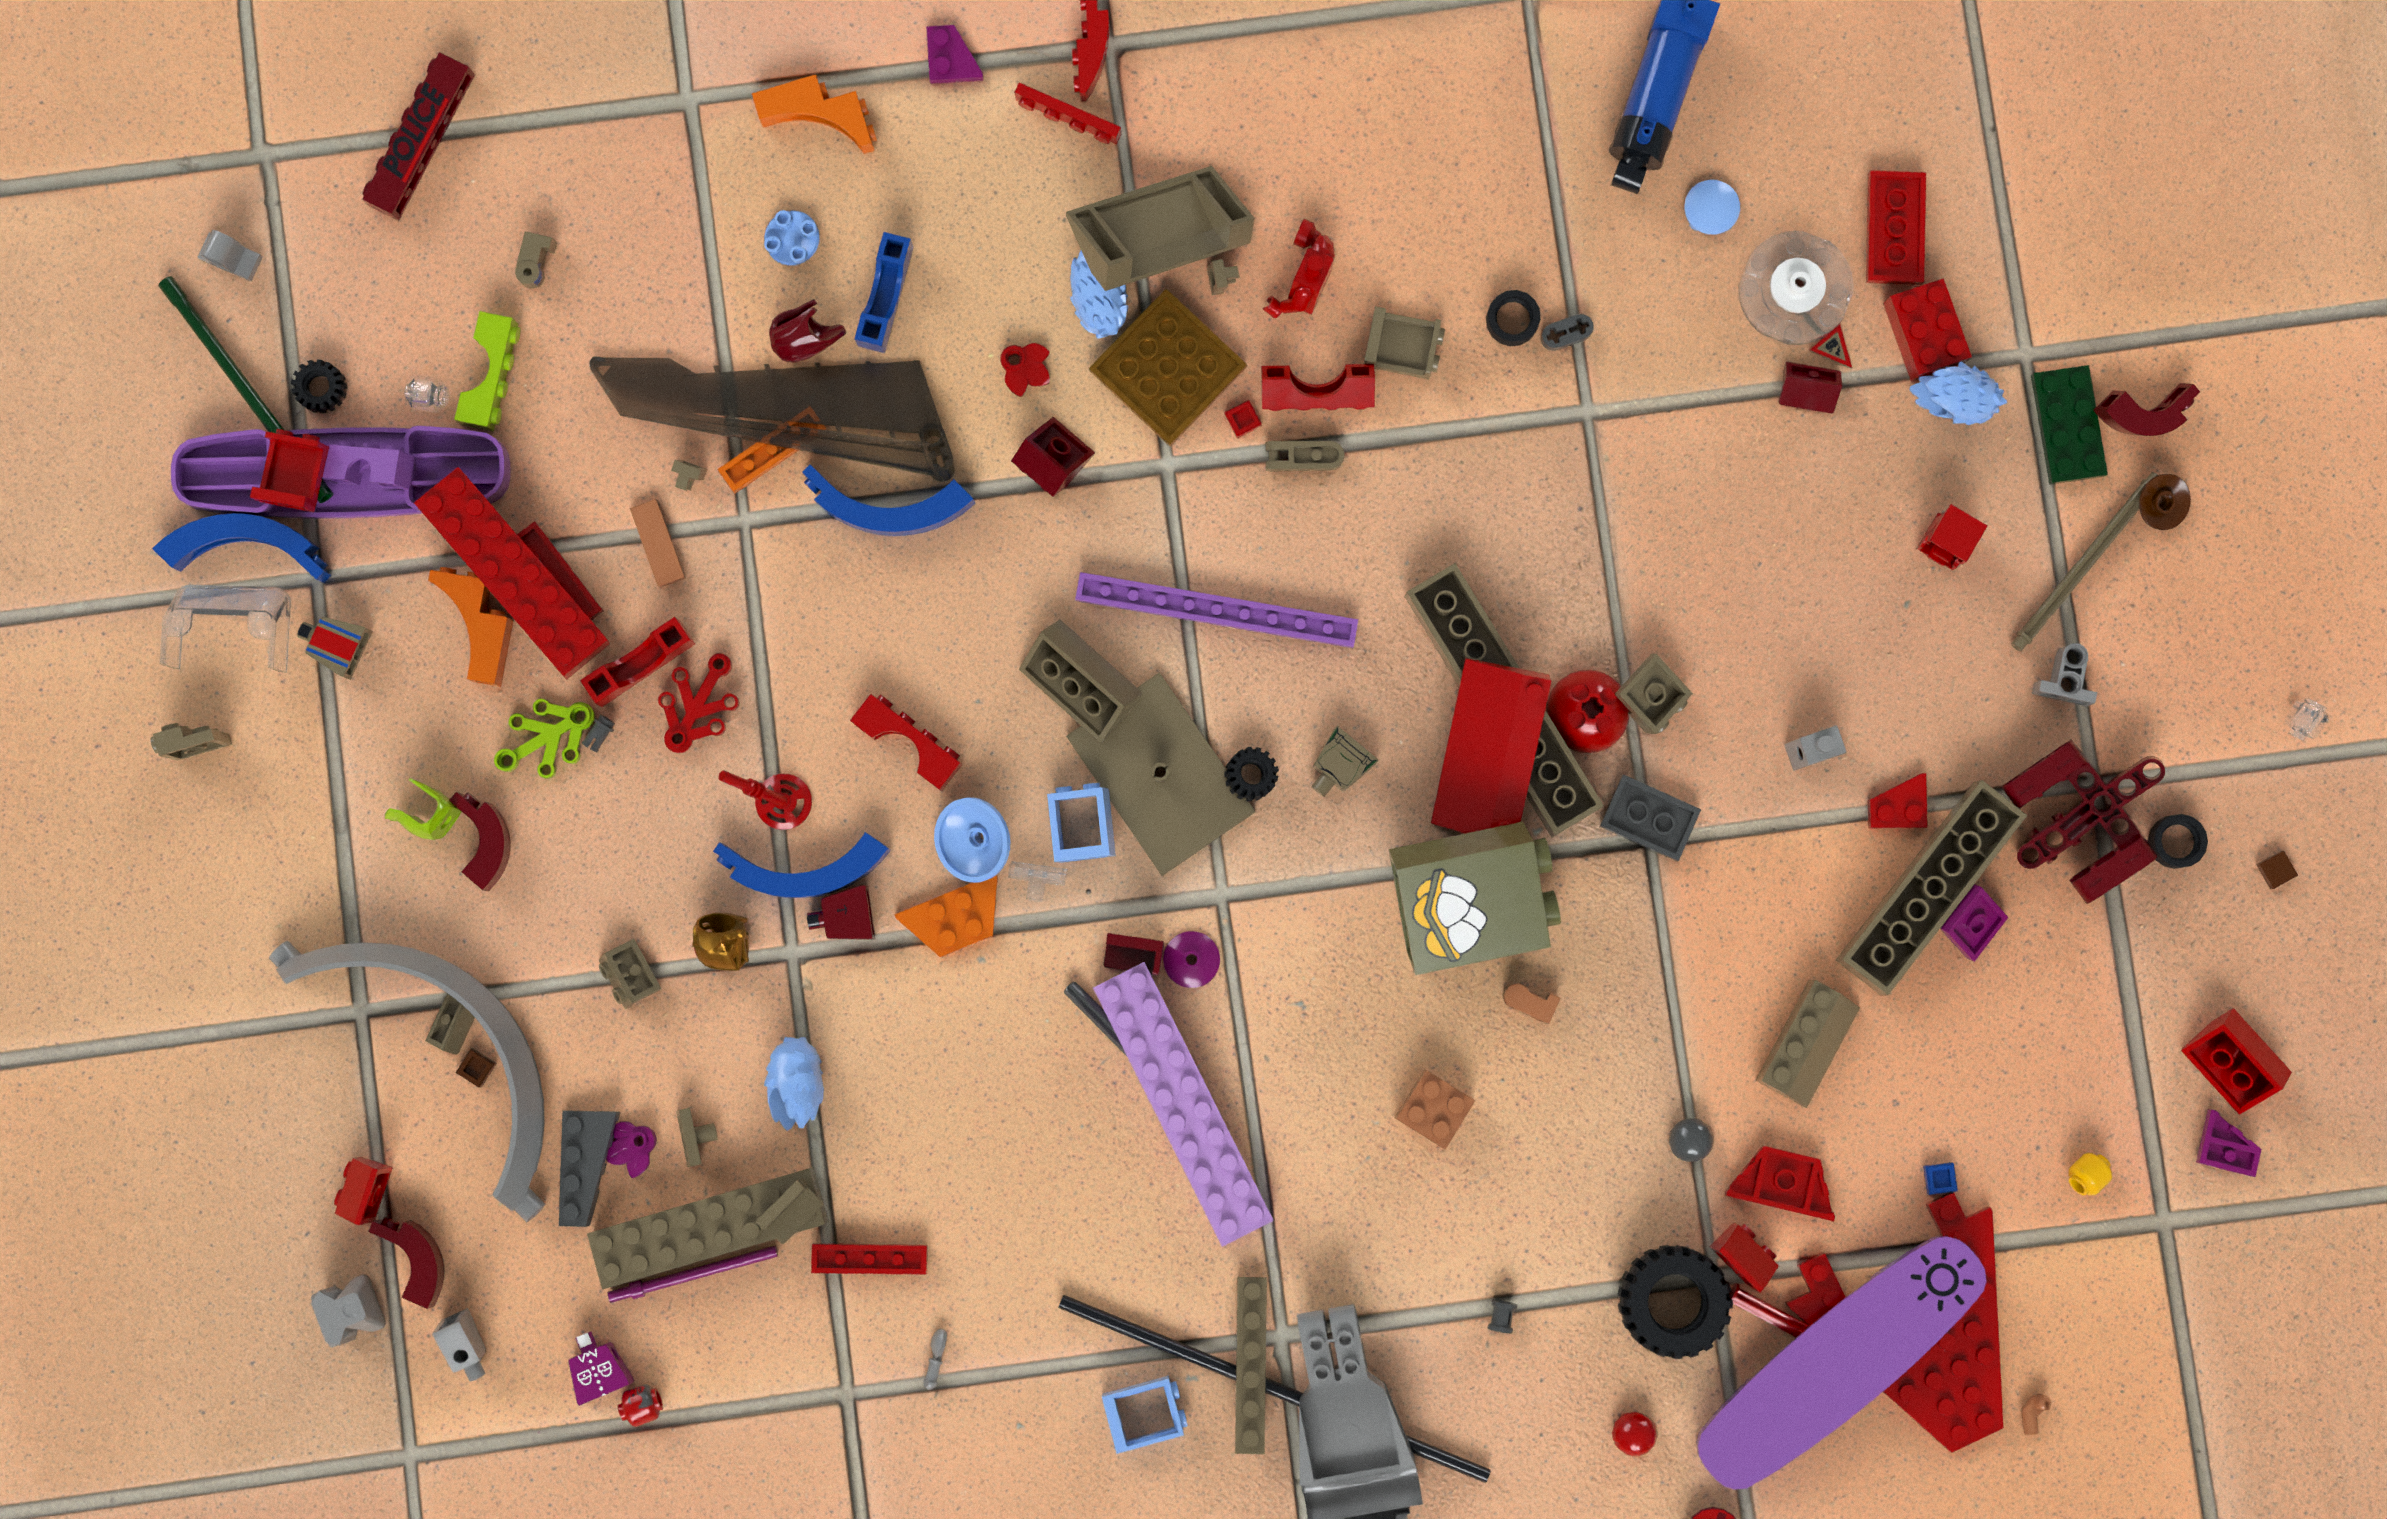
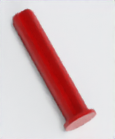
(1766, 1311)

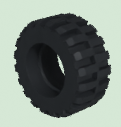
(1710, 1318)

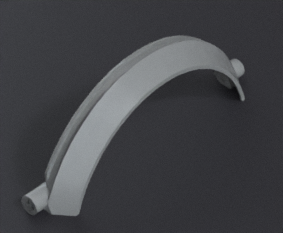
(495, 1019)

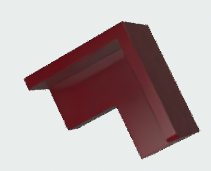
(1127, 952)

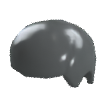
(1691, 1140)

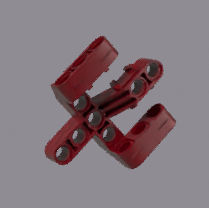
(2133, 848)

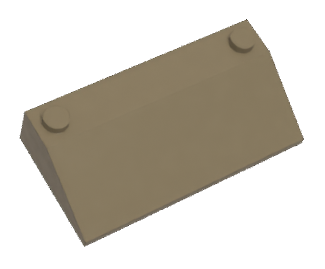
(1160, 227)

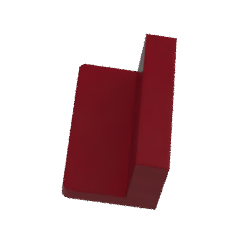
(1810, 387)

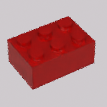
(1927, 329)

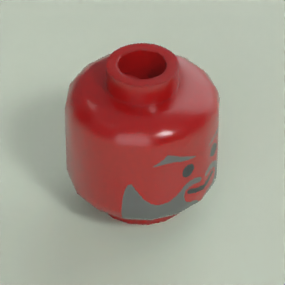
(640, 1405)

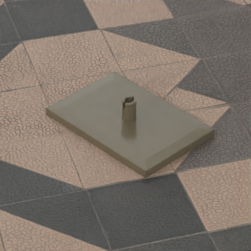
(1172, 812)

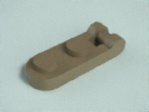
(1304, 456)

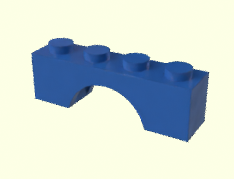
(889, 278)

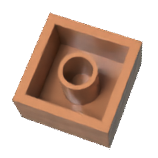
(1434, 1109)

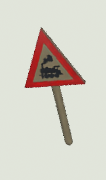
(1833, 348)

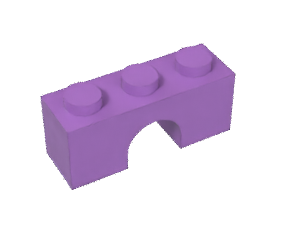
(388, 466)

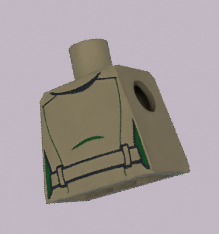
(1341, 763)

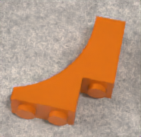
(806, 102)
(487, 632)

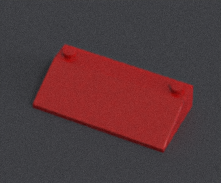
(1490, 747)

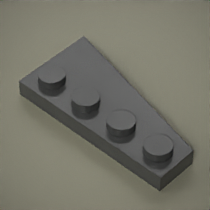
(583, 1158)

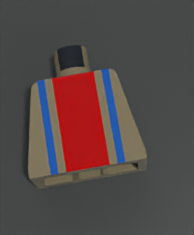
(335, 644)

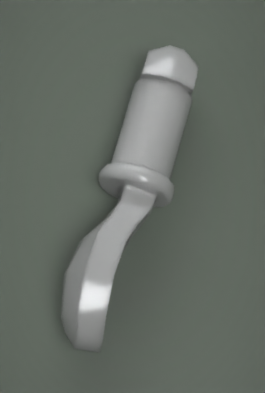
(937, 1345)

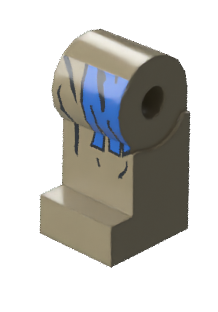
(532, 259)

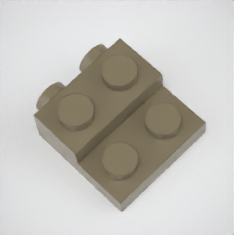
(1653, 695)
(182, 742)

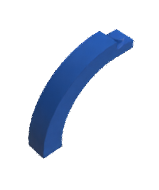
(896, 521)
(207, 533)
(829, 879)

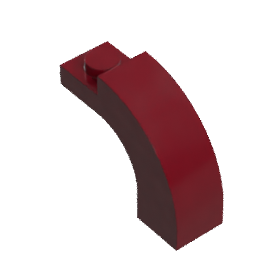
(2126, 416)
(494, 841)
(424, 1257)

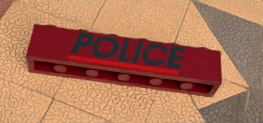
(418, 136)

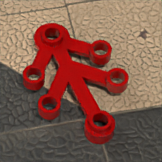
(696, 707)

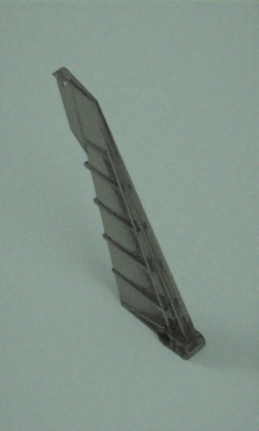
(854, 396)

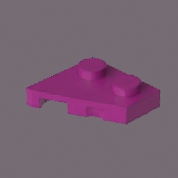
(950, 57)
(2226, 1147)

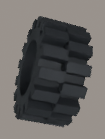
(314, 370)
(1267, 769)

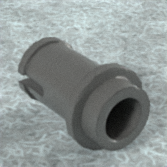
(599, 731)

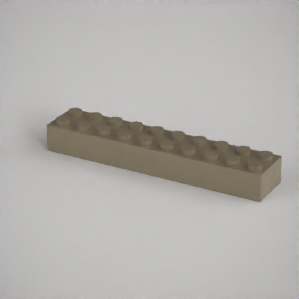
(1462, 631)

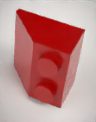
(362, 1190)
(1745, 1257)

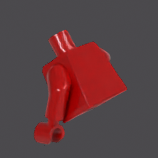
(1311, 274)

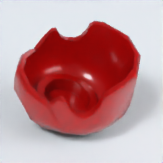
(1634, 1434)

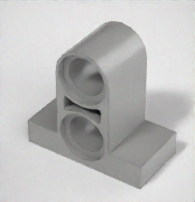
(229, 255)
(2073, 672)

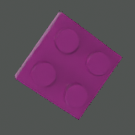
(1974, 923)

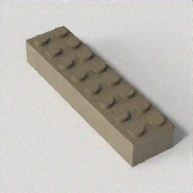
(1931, 887)
(692, 1231)

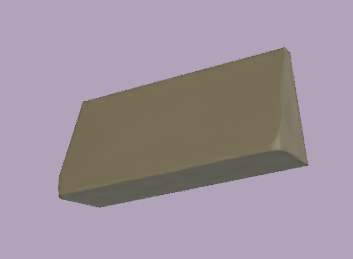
(450, 1026)

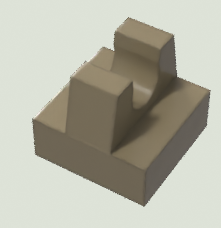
(1221, 276)
(687, 474)

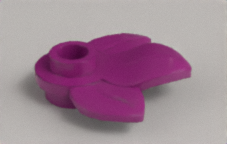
(628, 1150)

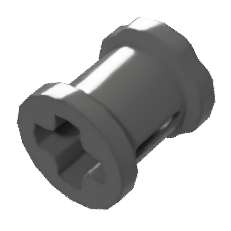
(1502, 1316)

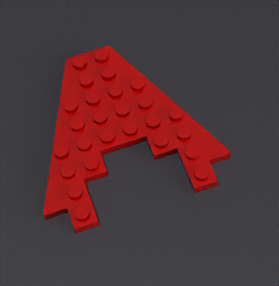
(1958, 1381)

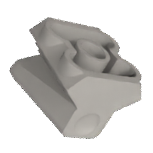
(347, 1311)

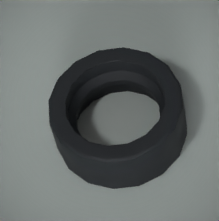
(1508, 297)
(2199, 837)

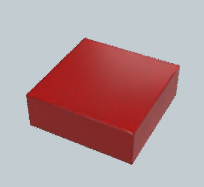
(1243, 419)

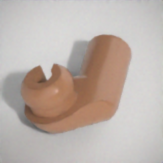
(2031, 1410)

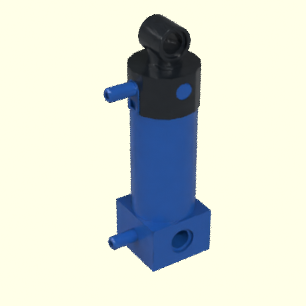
(1659, 88)

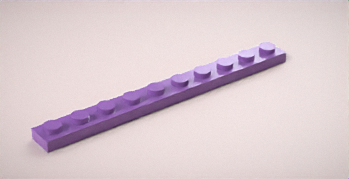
(1216, 610)

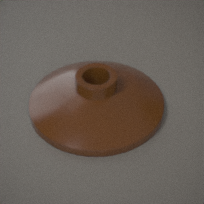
(2174, 501)

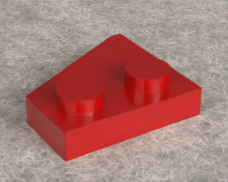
(1900, 806)

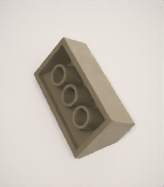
(1080, 680)
(1808, 1043)

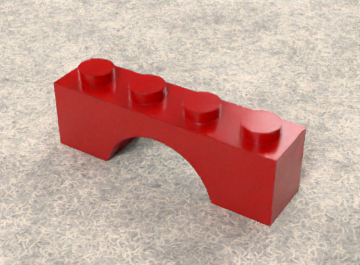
(1350, 389)
(622, 674)
(878, 720)

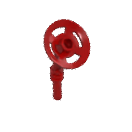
(775, 798)

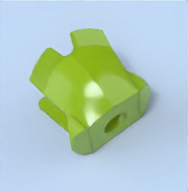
(433, 828)

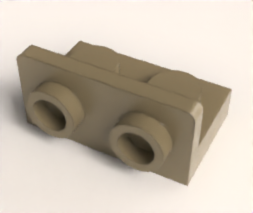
(628, 974)

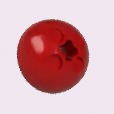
(1575, 720)

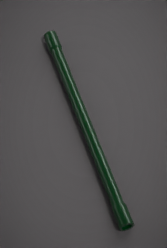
(179, 300)

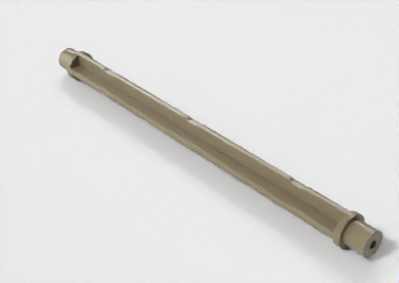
(2080, 569)

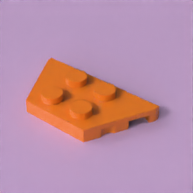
(954, 918)

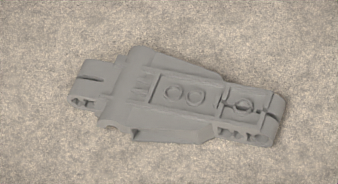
(1349, 1431)

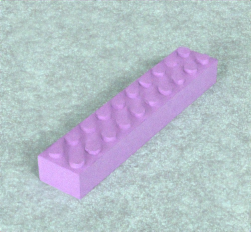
(1183, 1104)

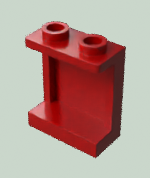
(292, 471)

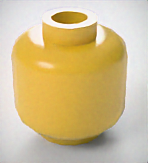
(2090, 1174)

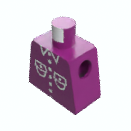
(597, 1370)

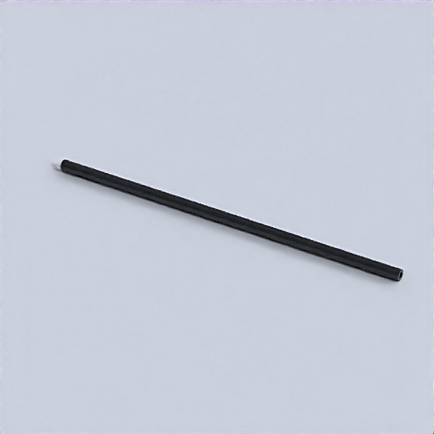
(1229, 1370)

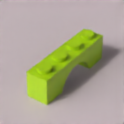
(481, 405)

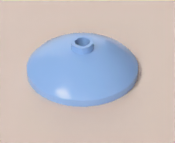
(960, 842)

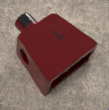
(845, 915)

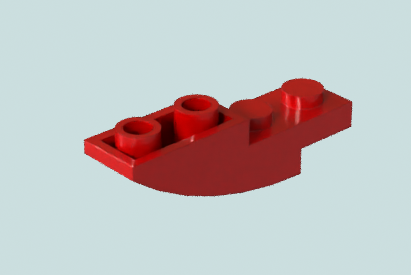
(1092, 49)

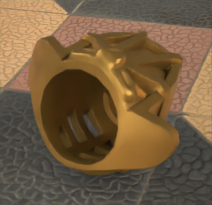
(726, 945)

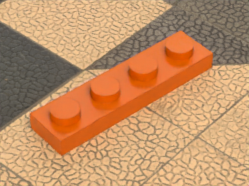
(757, 461)

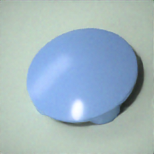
(1712, 207)
(791, 237)

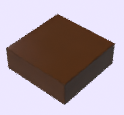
(2277, 870)
(476, 1068)

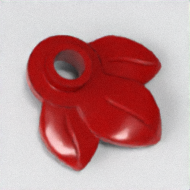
(1028, 370)

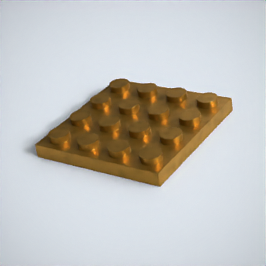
(1168, 367)

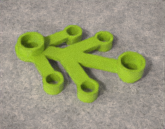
(549, 736)

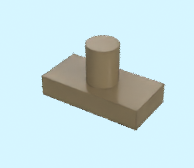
(693, 1135)

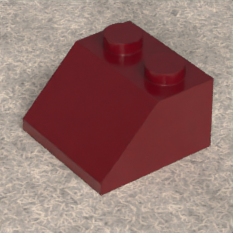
(1052, 456)

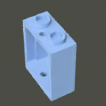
(1107, 846)
(1115, 1423)

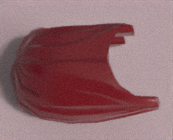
(798, 336)

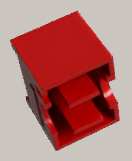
(1952, 537)

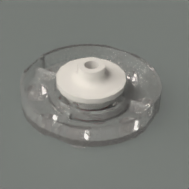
(1791, 311)

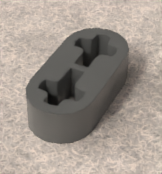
(1569, 338)

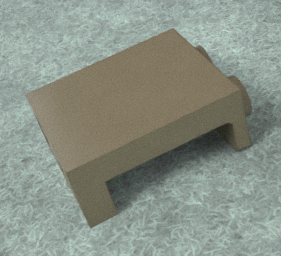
(1403, 344)

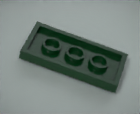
(2069, 424)

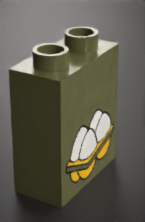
(1473, 897)

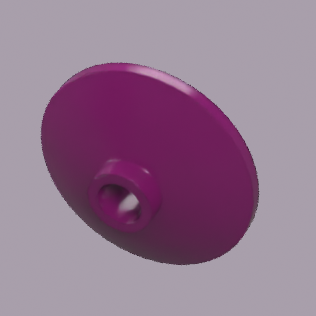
(1191, 975)

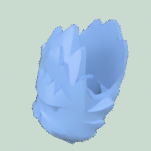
(1098, 309)
(1959, 394)
(794, 1082)

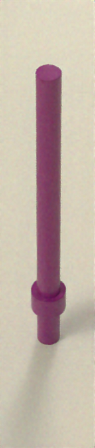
(638, 1288)

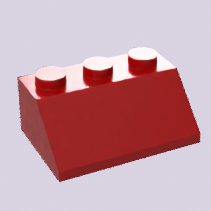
(2237, 1061)

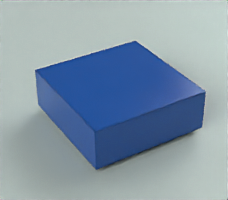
(1940, 1178)

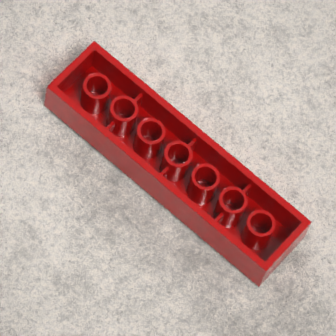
(512, 573)

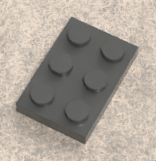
(1650, 818)

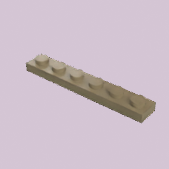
(1250, 1365)

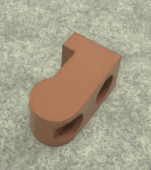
(1520, 999)

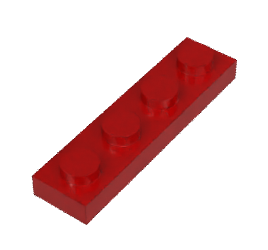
(1076, 118)
(869, 1259)

